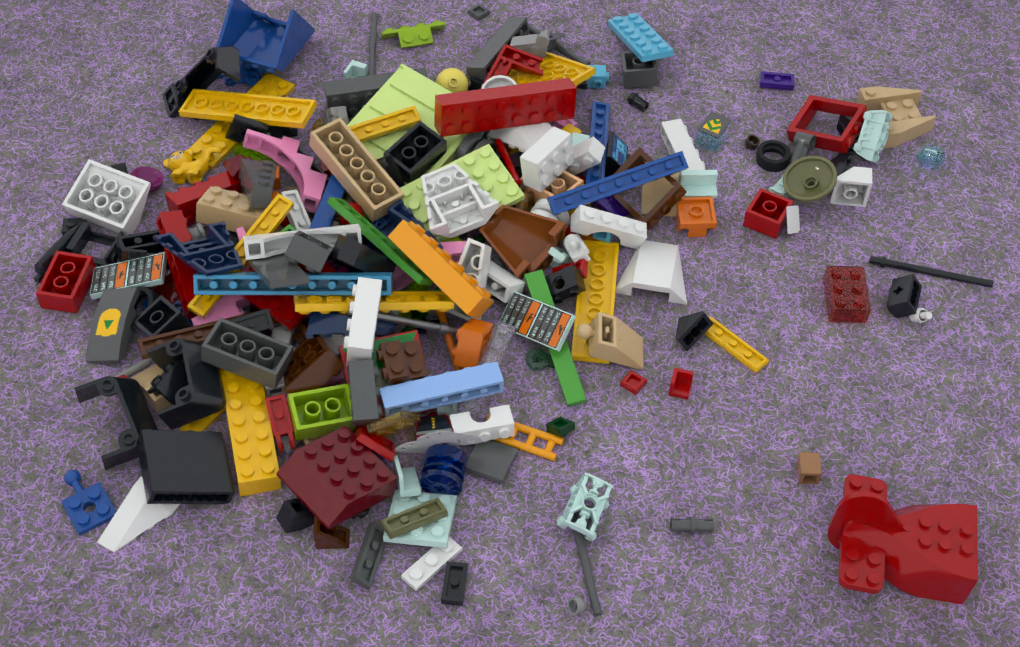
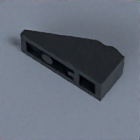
(294, 516)

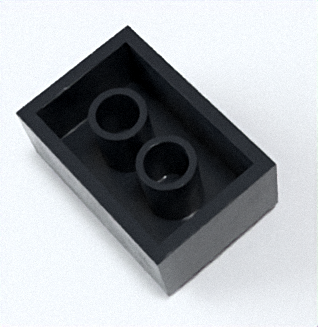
(417, 151)

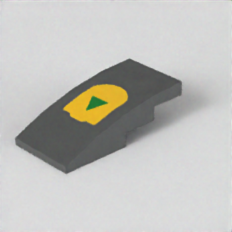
(112, 326)

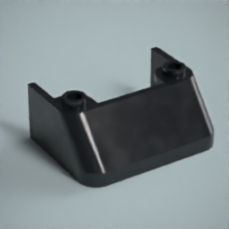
(215, 62)
(205, 389)
(135, 410)

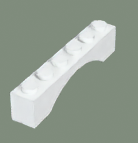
(277, 243)

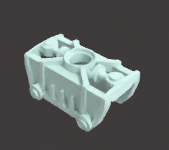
(873, 134)
(576, 503)

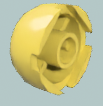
(453, 80)

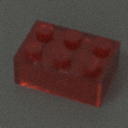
(846, 294)

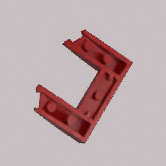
(515, 59)

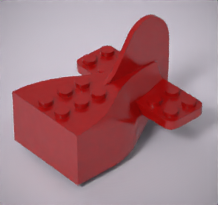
(915, 548)

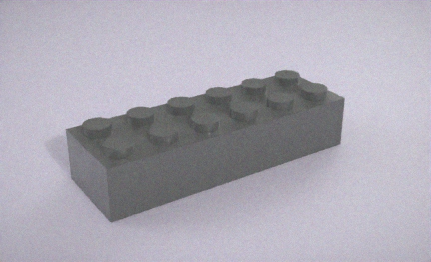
(356, 91)

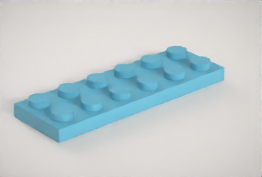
(640, 37)

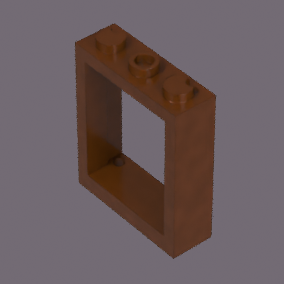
(665, 205)

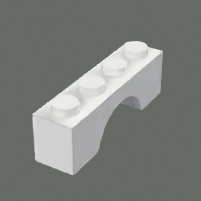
(591, 220)

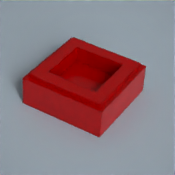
(633, 382)

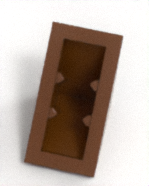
(332, 538)

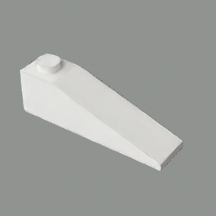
(133, 518)

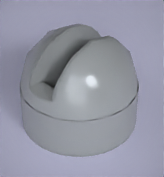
(576, 602)

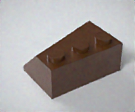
(311, 366)

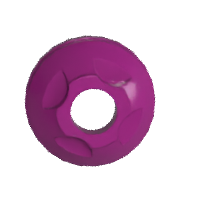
(151, 175)

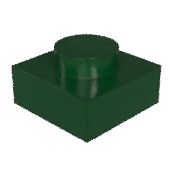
(560, 426)

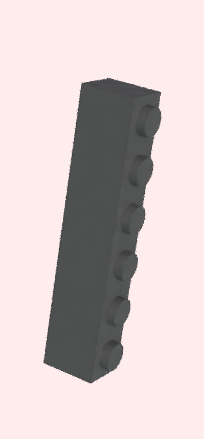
(486, 57)

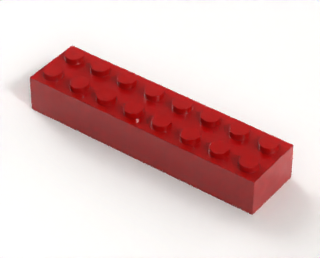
(504, 107)

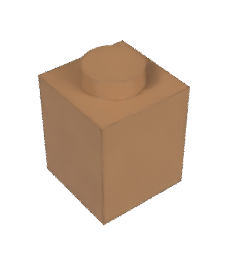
(808, 468)

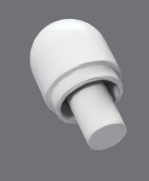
(921, 316)

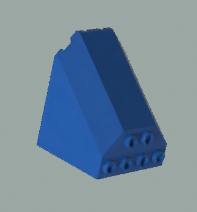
(262, 43)

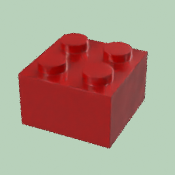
(767, 213)

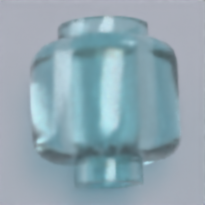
(931, 156)

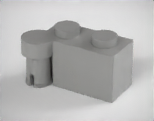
(534, 44)

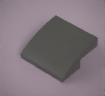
(491, 460)

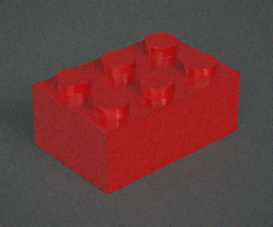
(66, 282)

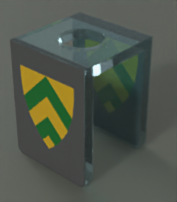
(711, 132)

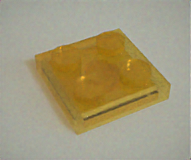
(389, 425)

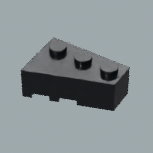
(138, 246)

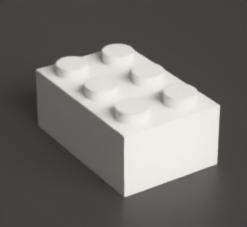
(547, 159)

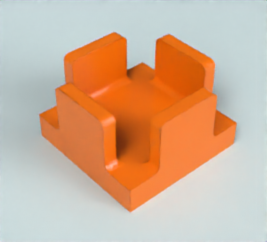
(696, 215)

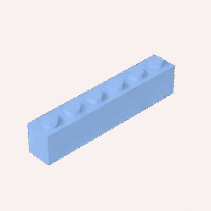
(442, 389)

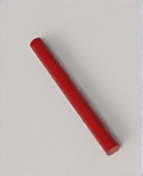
(511, 169)

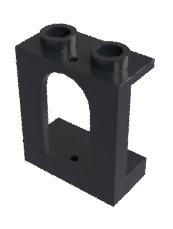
(84, 235)

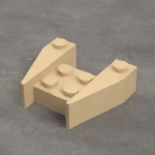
(903, 104)

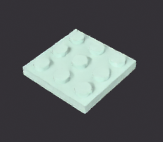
(433, 534)

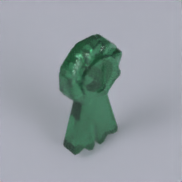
(538, 359)

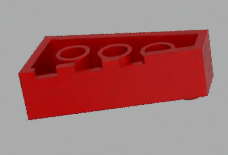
(187, 198)

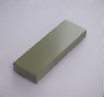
(414, 518)

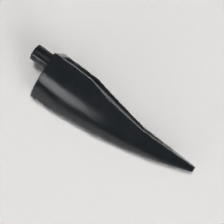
(60, 245)

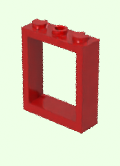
(825, 141)

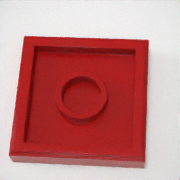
(377, 443)

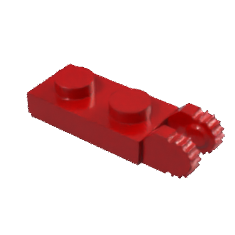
(280, 420)

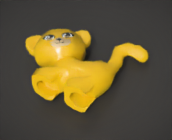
(184, 167)

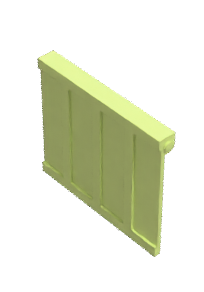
(402, 91)

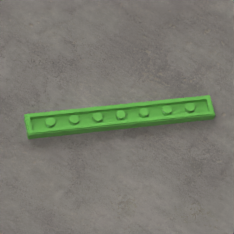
(380, 241)
(562, 360)

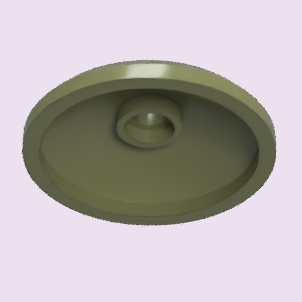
(807, 172)

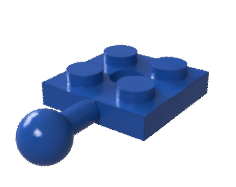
(76, 504)

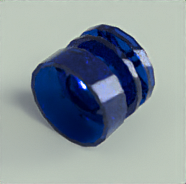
(443, 470)

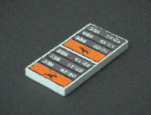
(134, 273)
(538, 321)

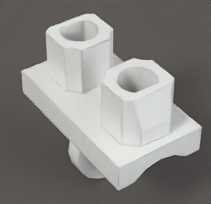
(576, 247)

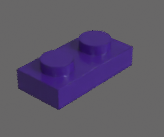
(776, 80)

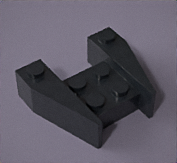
(358, 257)

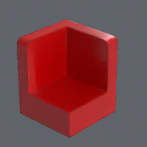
(681, 383)

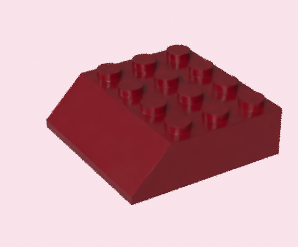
(337, 477)

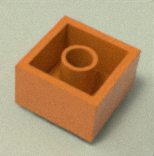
(472, 342)

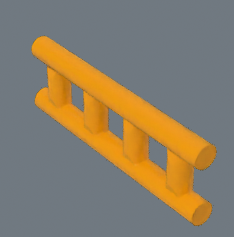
(528, 445)

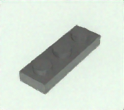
(368, 556)

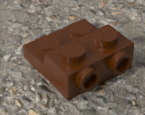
(401, 361)

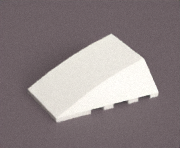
(521, 136)
(455, 202)
(654, 268)

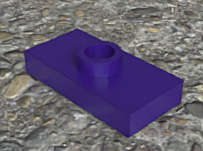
(611, 205)

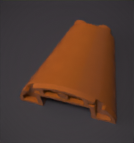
(523, 238)

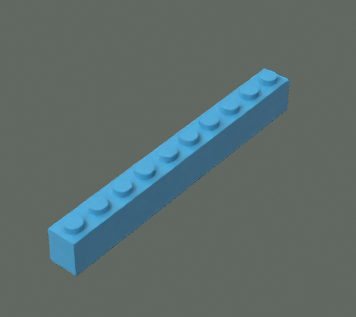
(319, 284)

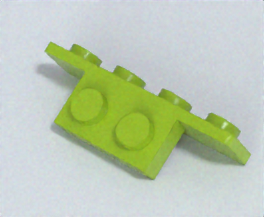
(414, 36)

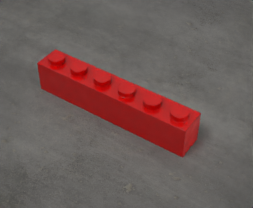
(182, 274)

